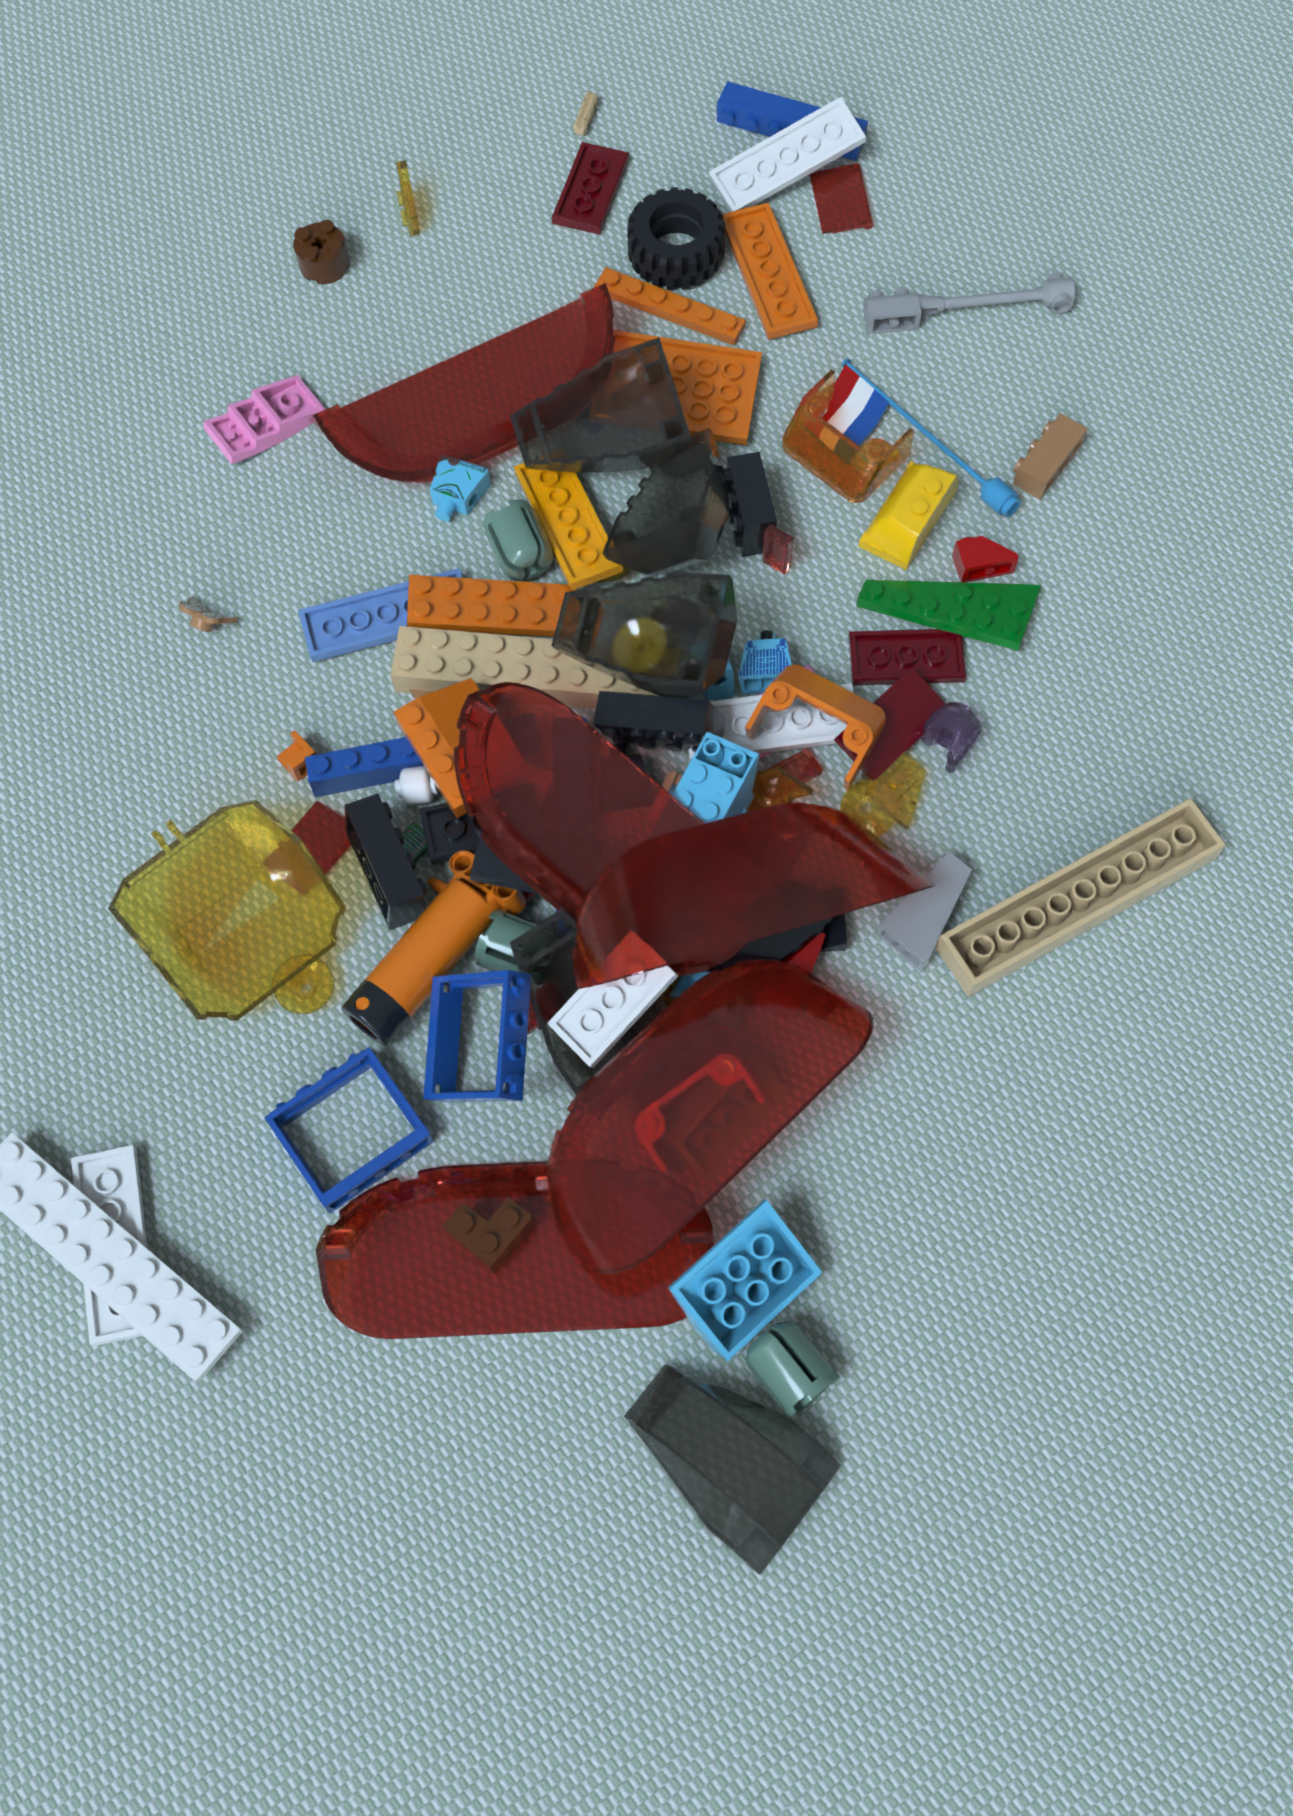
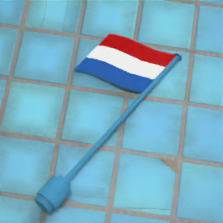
(860, 406)

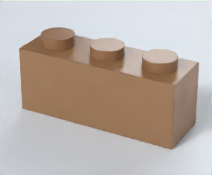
(1049, 455)

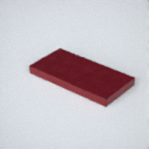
(590, 188)
(889, 654)
(906, 709)

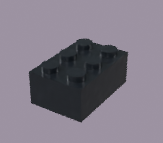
(749, 502)

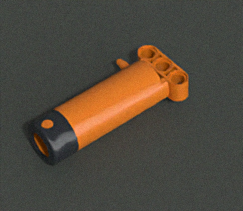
(428, 950)

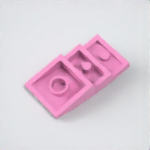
(264, 419)

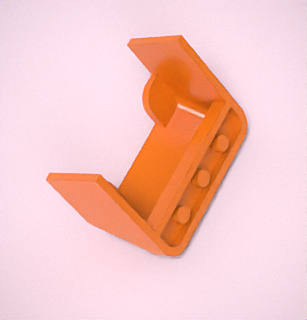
(862, 717)

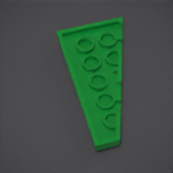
(973, 610)

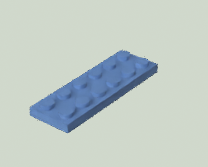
(357, 620)

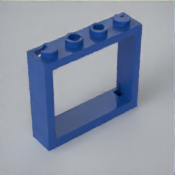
(445, 1036)
(374, 1170)

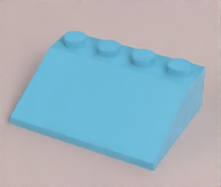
(744, 1281)

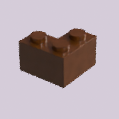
(491, 1239)

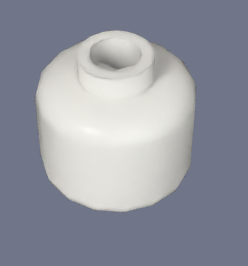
(415, 786)

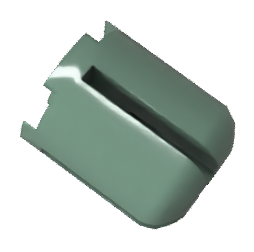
(518, 540)
(494, 946)
(789, 1367)

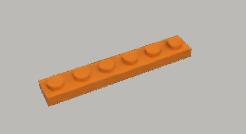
(672, 306)

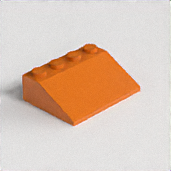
(433, 734)

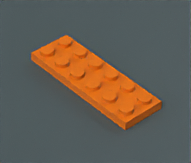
(769, 271)
(484, 605)

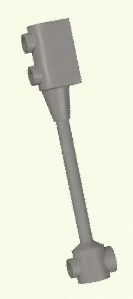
(905, 309)

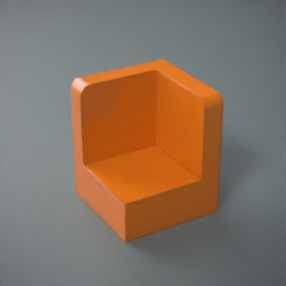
(294, 756)

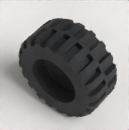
(676, 213)

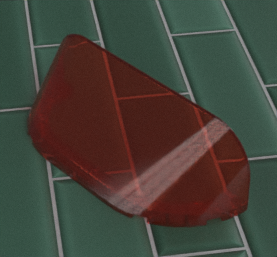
(467, 401)
(558, 797)
(732, 886)
(694, 1105)
(402, 1277)

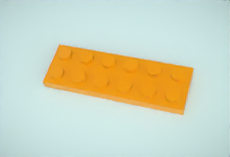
(569, 524)

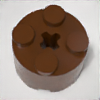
(321, 252)

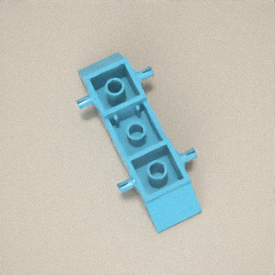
(718, 779)

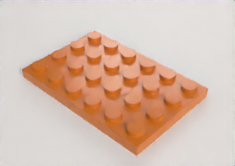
(711, 382)

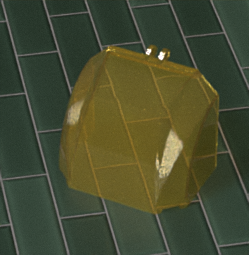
(229, 910)

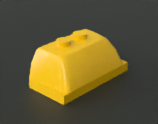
(909, 513)

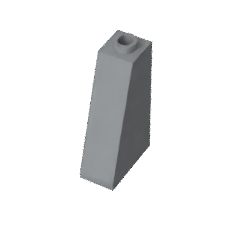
(922, 916)

